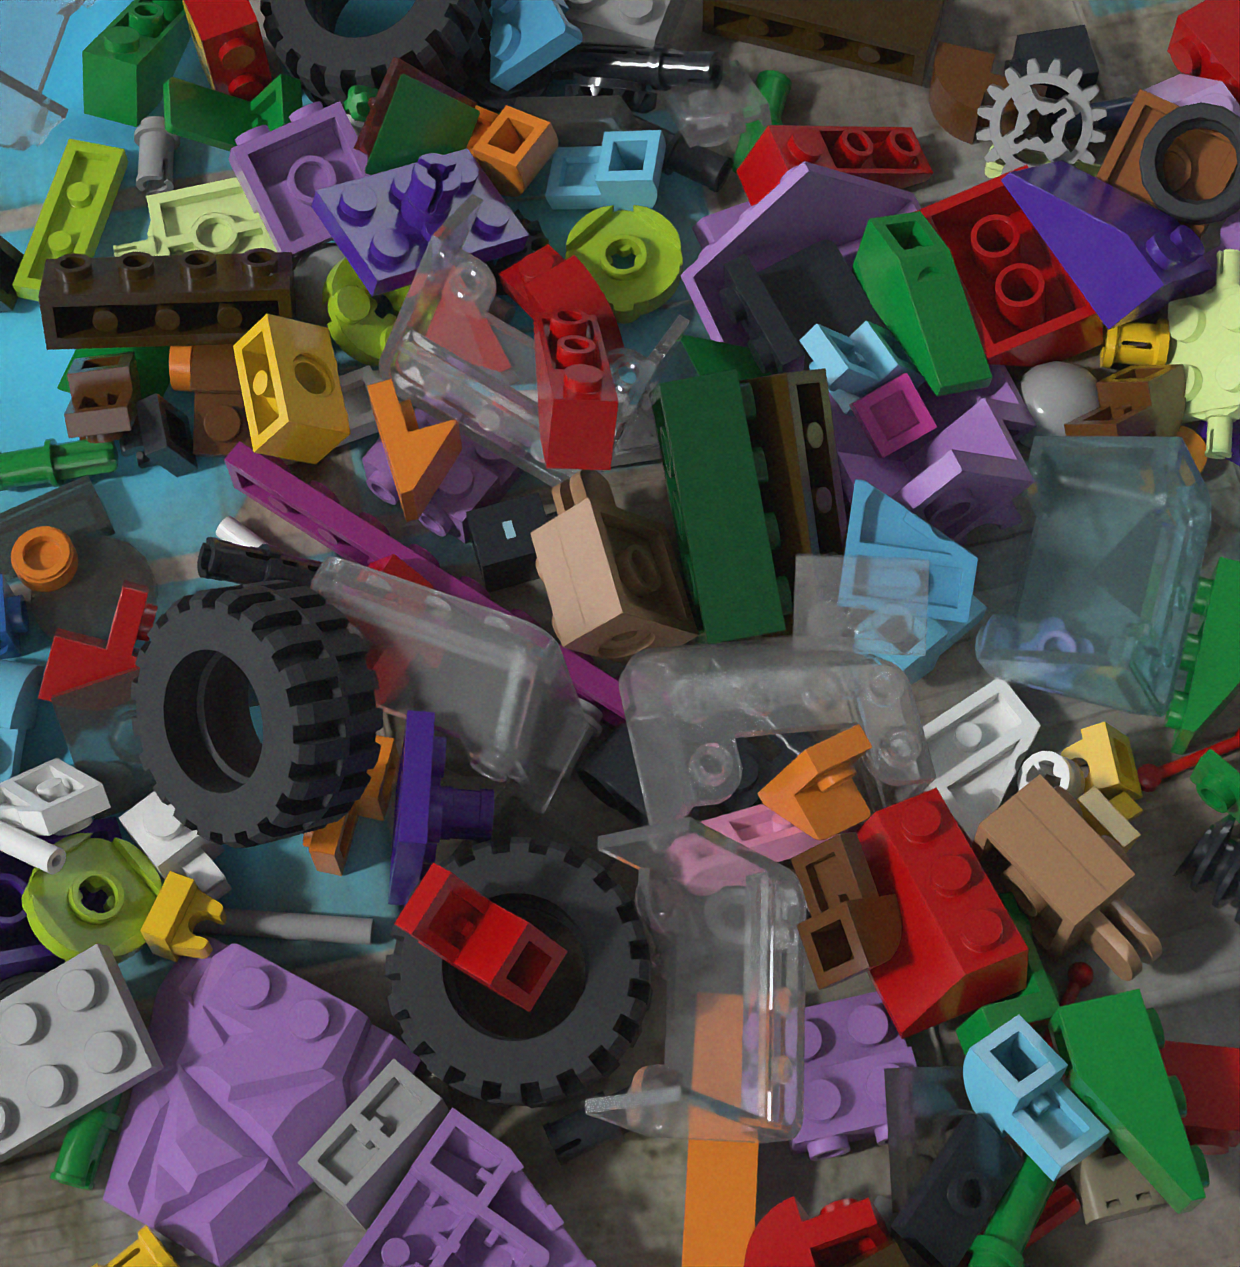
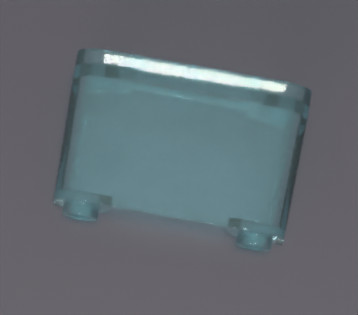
(1105, 572)

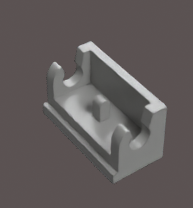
(375, 1142)

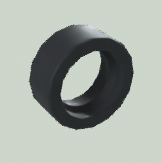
(1153, 155)

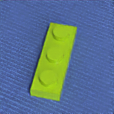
(73, 210)

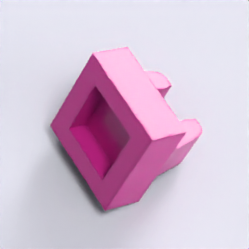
(893, 415)

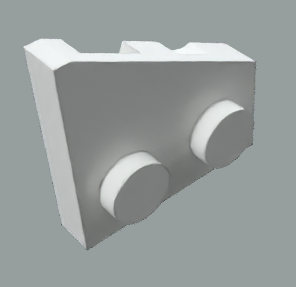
(979, 752)
(51, 799)

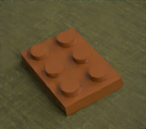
(1194, 166)

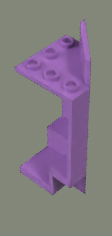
(949, 476)

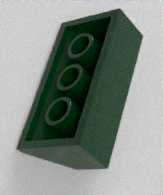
(719, 507)

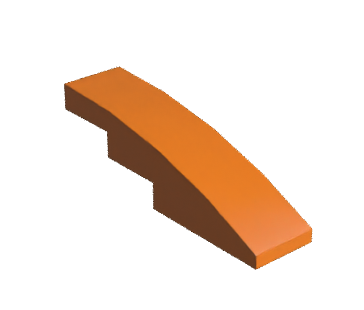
(719, 1202)

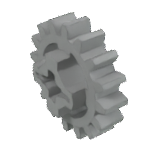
(1028, 99)

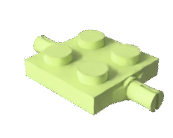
(201, 218)
(1207, 343)

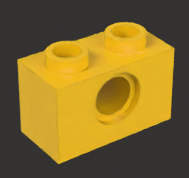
(291, 389)

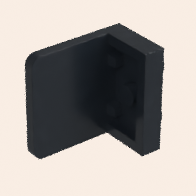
(789, 299)

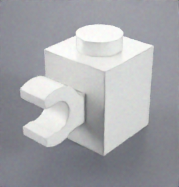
(174, 846)

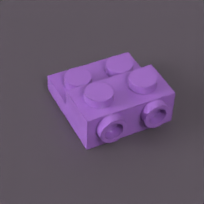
(287, 167)
(473, 482)
(844, 1074)

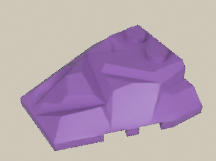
(243, 1094)
(466, 1209)

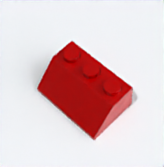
(1012, 280)
(955, 933)

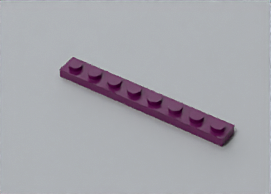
(365, 540)

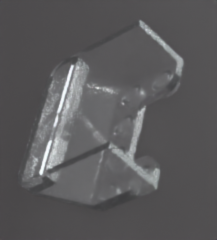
(697, 698)

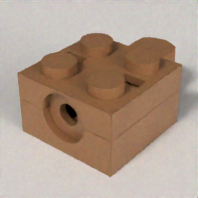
(609, 574)
(1064, 878)

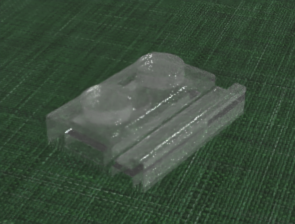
(713, 116)
(861, 604)

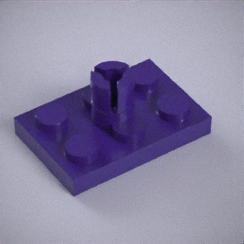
(391, 216)
(429, 811)

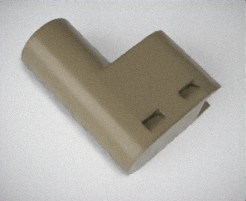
(1112, 1188)

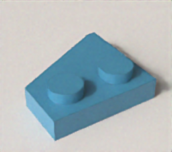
(528, 38)
(889, 529)

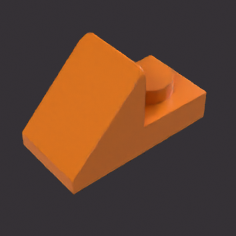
(415, 455)
(819, 788)

